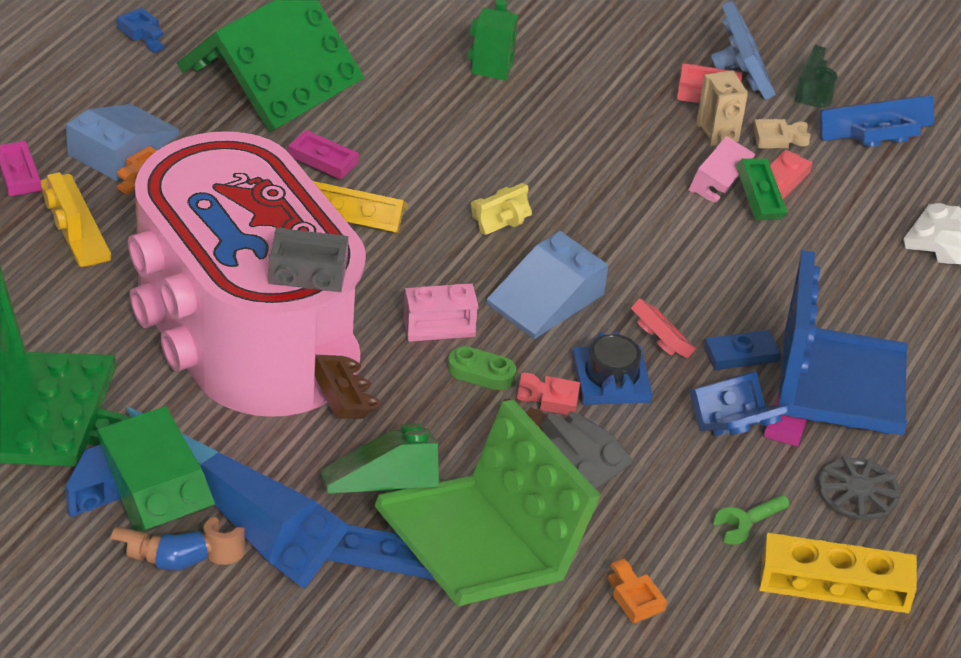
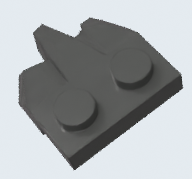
(587, 447)

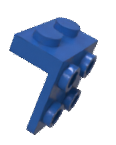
(734, 405)

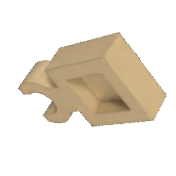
(777, 134)

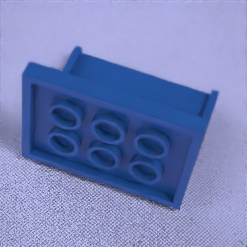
(837, 373)

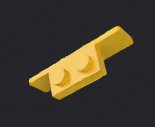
(74, 220)

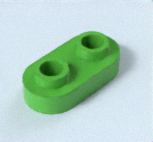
(481, 368)

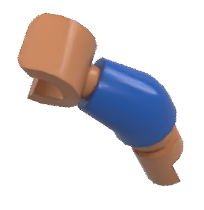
(186, 549)

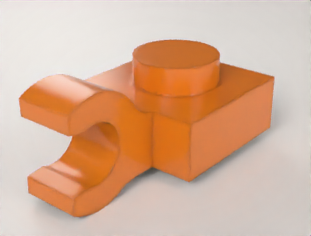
(130, 171)
(635, 595)

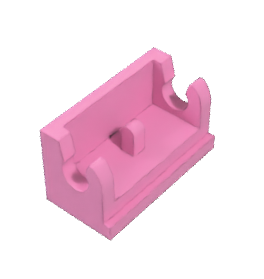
(719, 169)

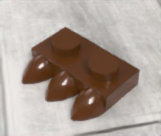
(344, 388)

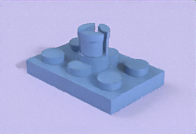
(742, 52)

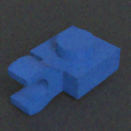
(141, 25)

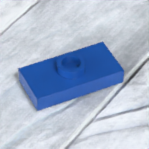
(742, 349)

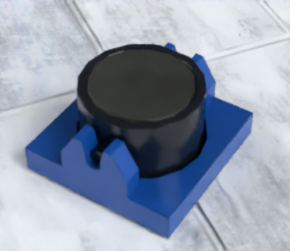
(612, 370)

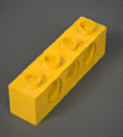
(838, 573)

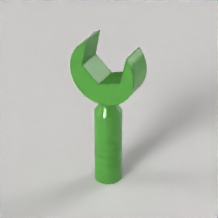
(742, 520)

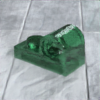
(816, 81)

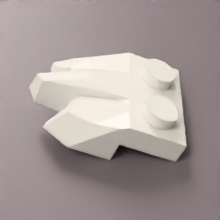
(937, 231)

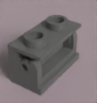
(308, 260)

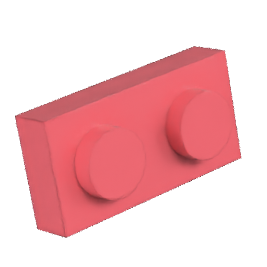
(789, 171)
(655, 322)

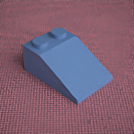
(112, 134)
(550, 285)

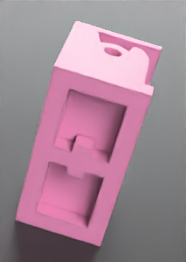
(440, 312)

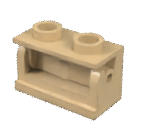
(721, 106)

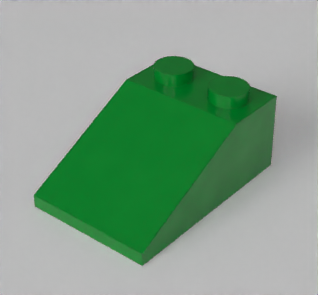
(390, 462)
(154, 470)

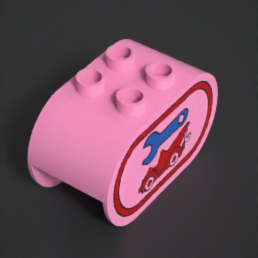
(204, 271)

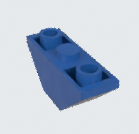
(90, 483)

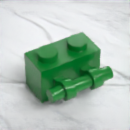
(493, 41)

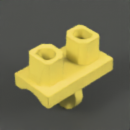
(504, 208)

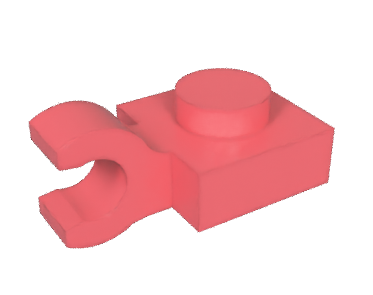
(555, 394)

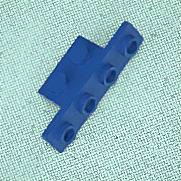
(878, 121)

